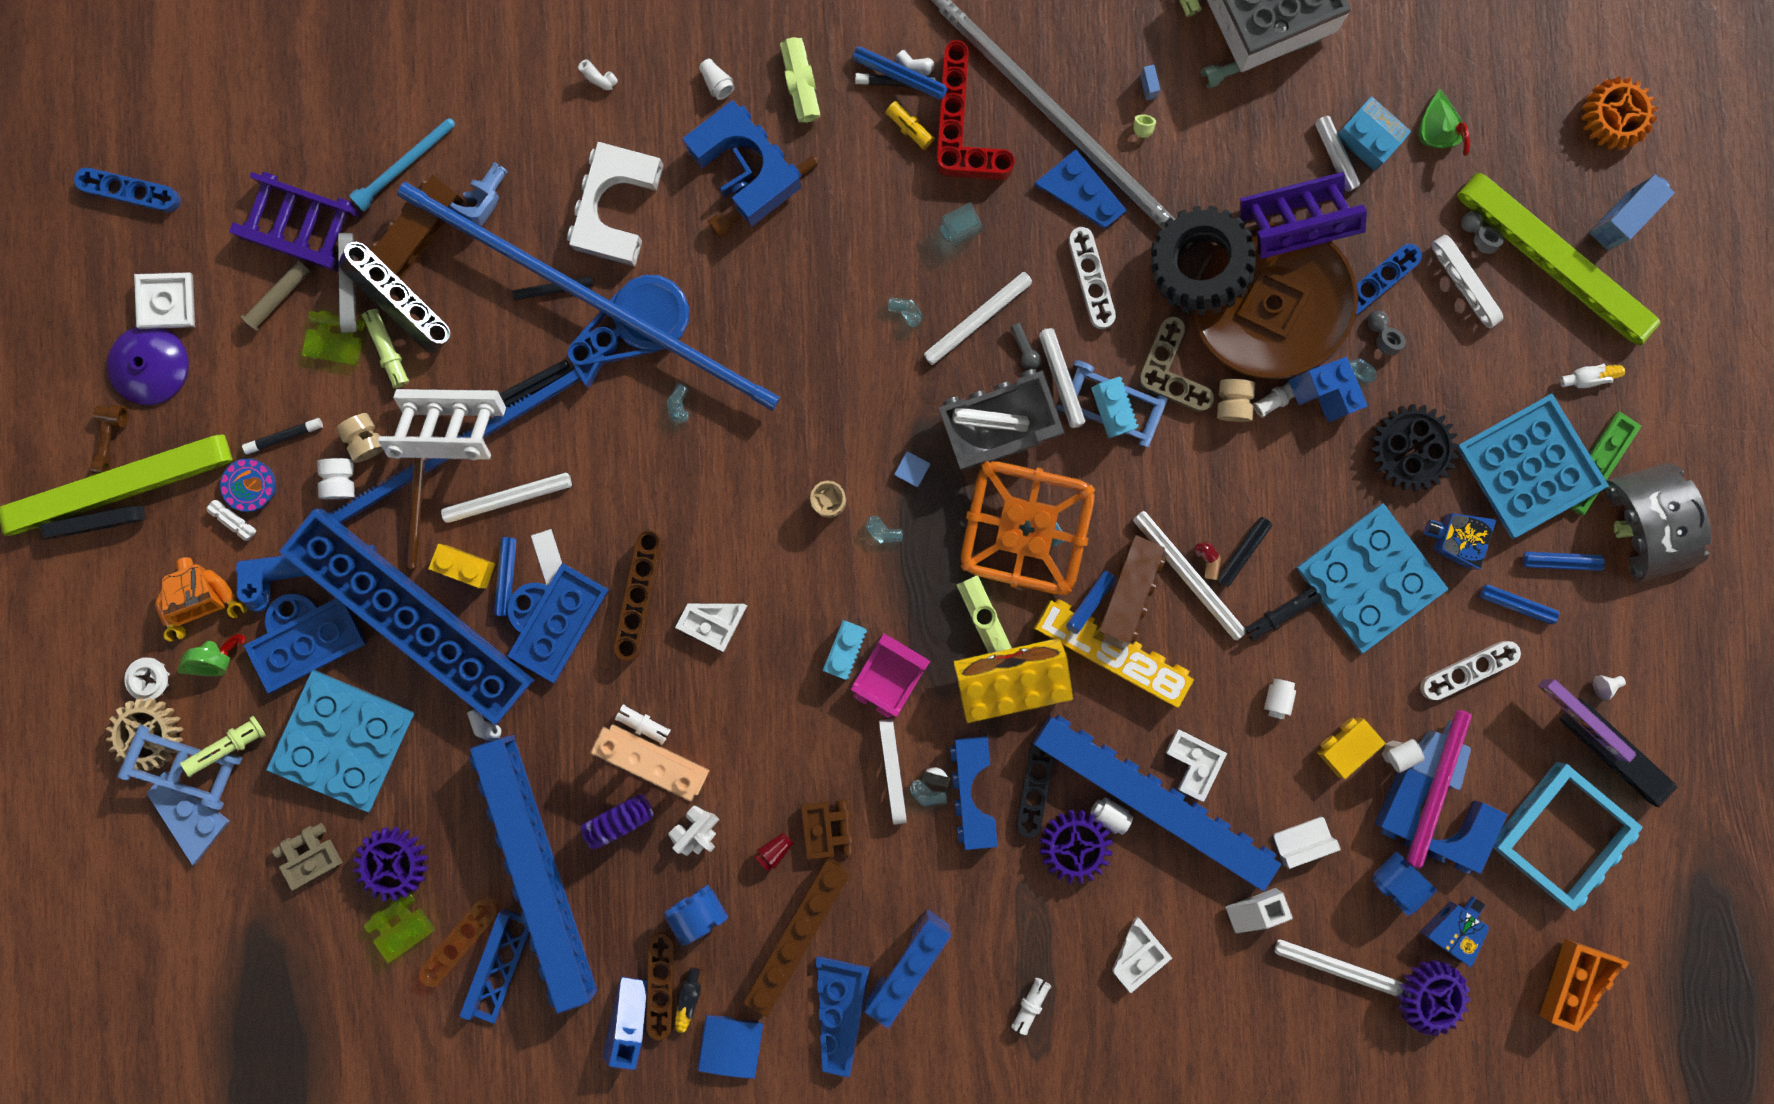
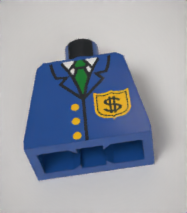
(1458, 930)

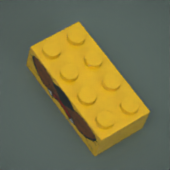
(1013, 680)

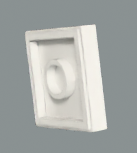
(164, 300)

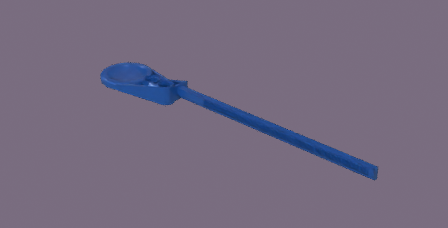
(647, 297)

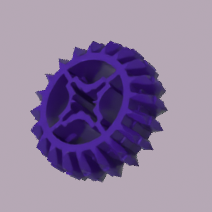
(617, 821)
(1088, 845)
(382, 857)
(1447, 989)

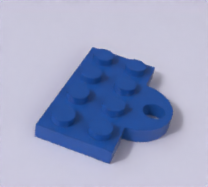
(554, 620)
(302, 640)

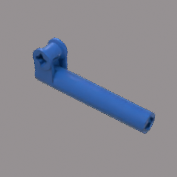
(256, 576)

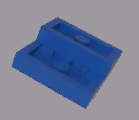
(730, 1046)

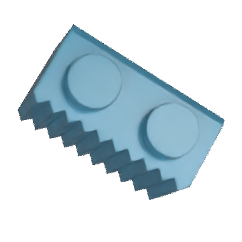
(1114, 407)
(845, 649)

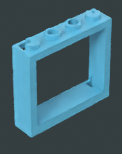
(1531, 809)

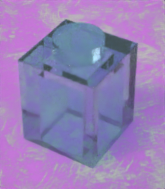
(960, 224)

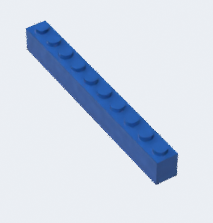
(1156, 803)

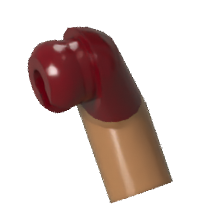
(1211, 558)

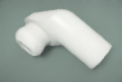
(482, 728)

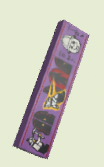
(1587, 720)

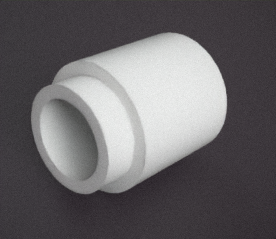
(1280, 698)
(1112, 816)

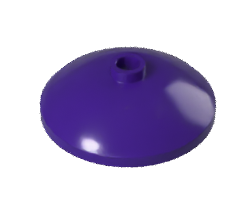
(162, 370)

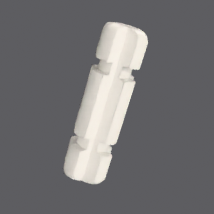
(231, 520)

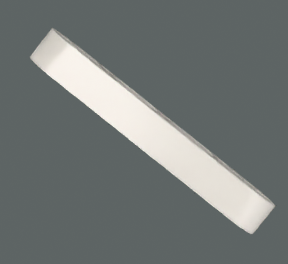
(1095, 277)
(1467, 281)
(1468, 666)
(892, 771)

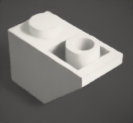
(1259, 911)

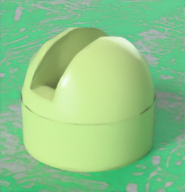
(1144, 125)

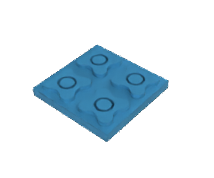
(1532, 466)
(1372, 578)
(340, 741)

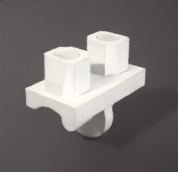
(698, 835)

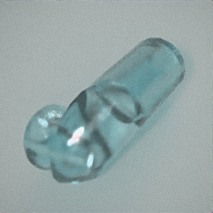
(908, 309)
(1363, 370)
(675, 404)
(881, 532)
(924, 796)

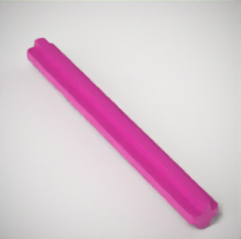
(1439, 788)

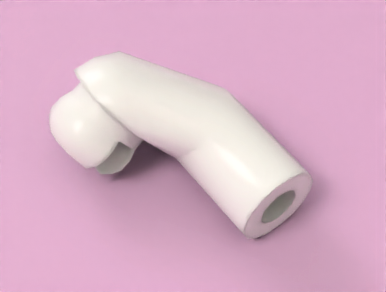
(922, 66)
(593, 75)

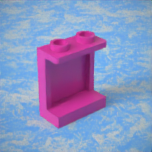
(889, 676)

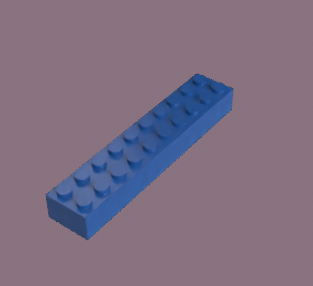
(406, 615)
(534, 873)

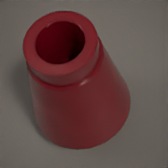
(773, 851)

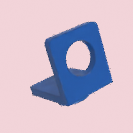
(739, 182)

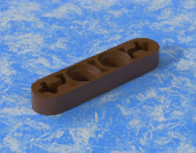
(660, 985)

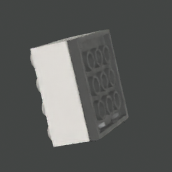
(1272, 28)

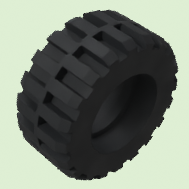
(1200, 227)

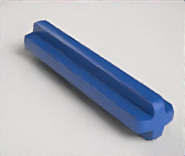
(1563, 561)
(505, 575)
(1090, 602)
(1519, 604)

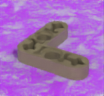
(1161, 369)

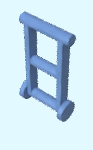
(1086, 370)
(209, 799)

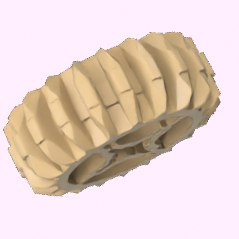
(128, 721)

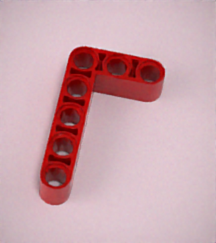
(955, 122)

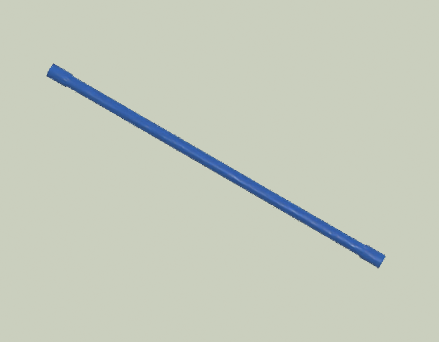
(422, 200)

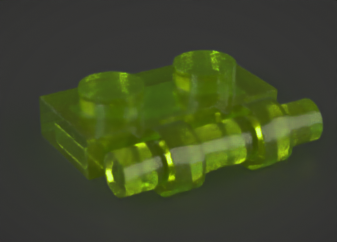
(331, 346)
(404, 934)

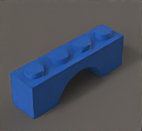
(977, 828)

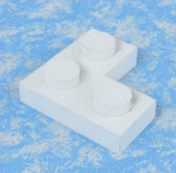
(1203, 763)

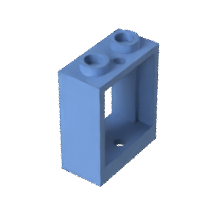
(1632, 212)

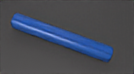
(899, 73)

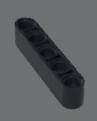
(391, 284)
(1638, 773)

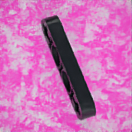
(92, 522)
(1029, 784)

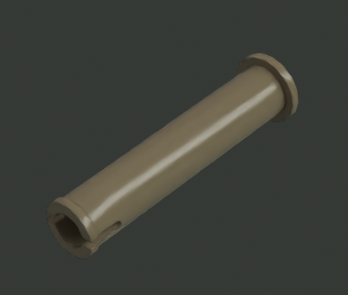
(276, 295)

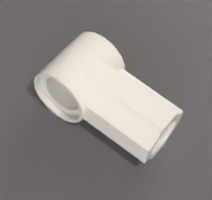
(1402, 754)

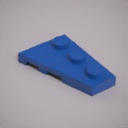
(1082, 189)

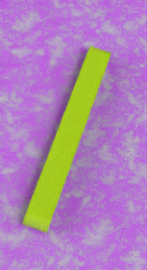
(1559, 259)
(114, 485)

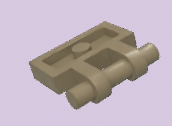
(311, 863)

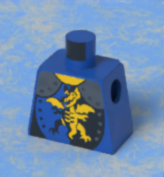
(1462, 538)

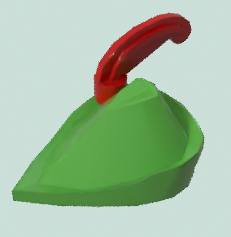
(1442, 125)
(208, 659)

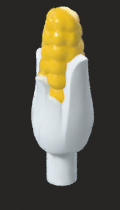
(1592, 376)

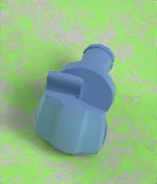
(483, 194)

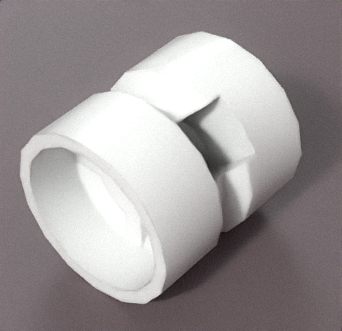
(335, 479)

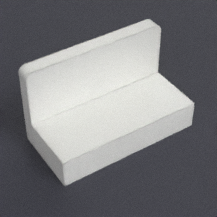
(1305, 842)

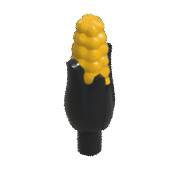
(687, 1000)

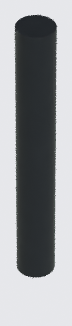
(547, 289)

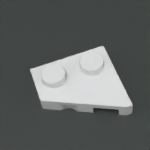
(711, 622)
(1139, 956)

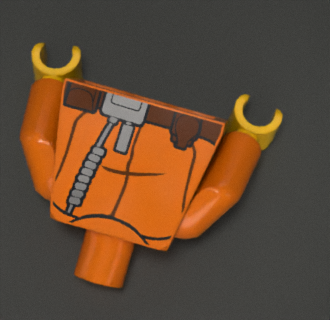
(191, 595)

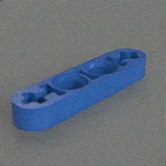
(127, 189)
(1381, 285)

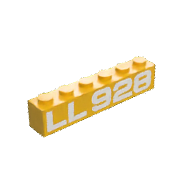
(1131, 664)

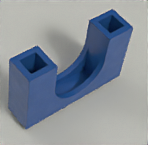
(733, 128)
(1467, 848)
(893, 992)

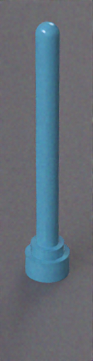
(365, 196)

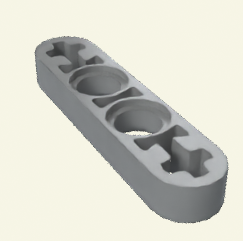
(347, 289)

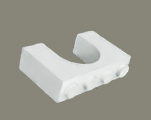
(610, 167)

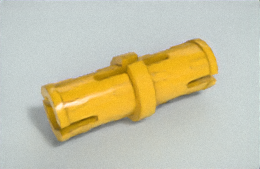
(909, 125)

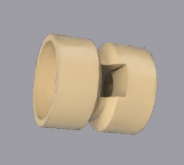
(1236, 400)
(356, 429)
(828, 499)

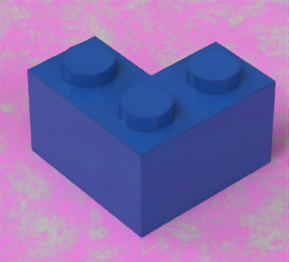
(1333, 386)

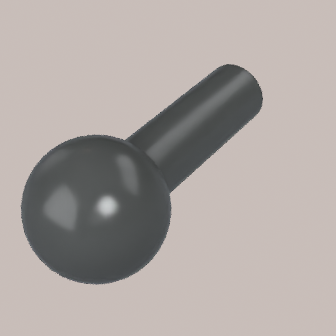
(1030, 358)

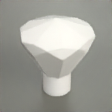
(1606, 687)

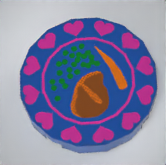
(248, 485)

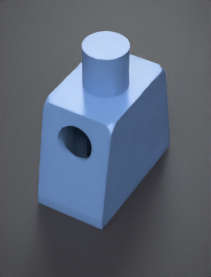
(1432, 747)

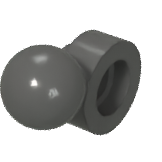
(1486, 238)
(1389, 340)

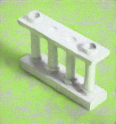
(437, 403)

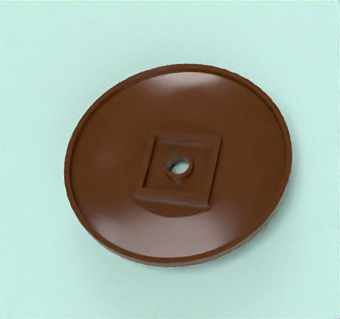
(1308, 328)

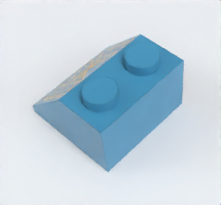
(1373, 134)

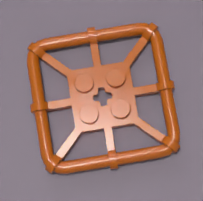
(1042, 518)

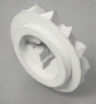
(136, 685)

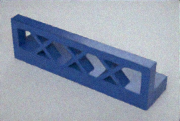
(486, 966)

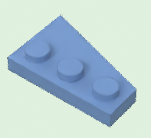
(188, 820)

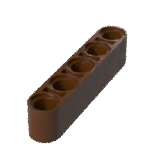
(634, 582)

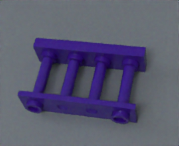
(1306, 232)
(275, 239)

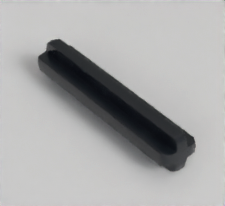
(535, 383)
(1244, 551)

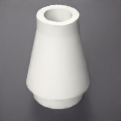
(717, 80)

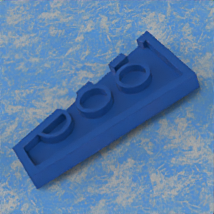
(841, 1005)

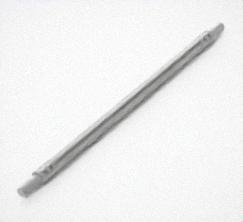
(1054, 112)

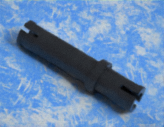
(1283, 613)

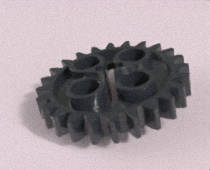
(1426, 468)

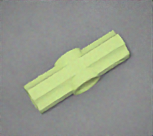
(800, 80)
(975, 600)

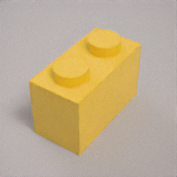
(462, 566)
(1350, 747)

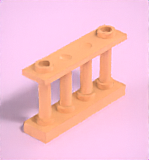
(650, 761)

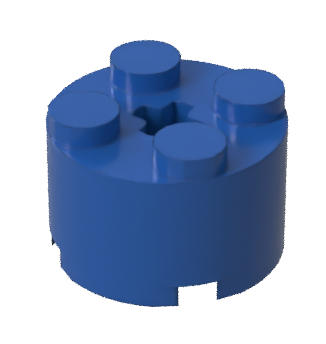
(1405, 883)
(695, 915)

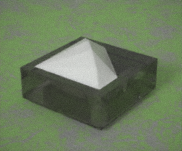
(936, 777)

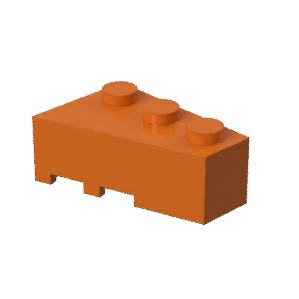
(1578, 984)

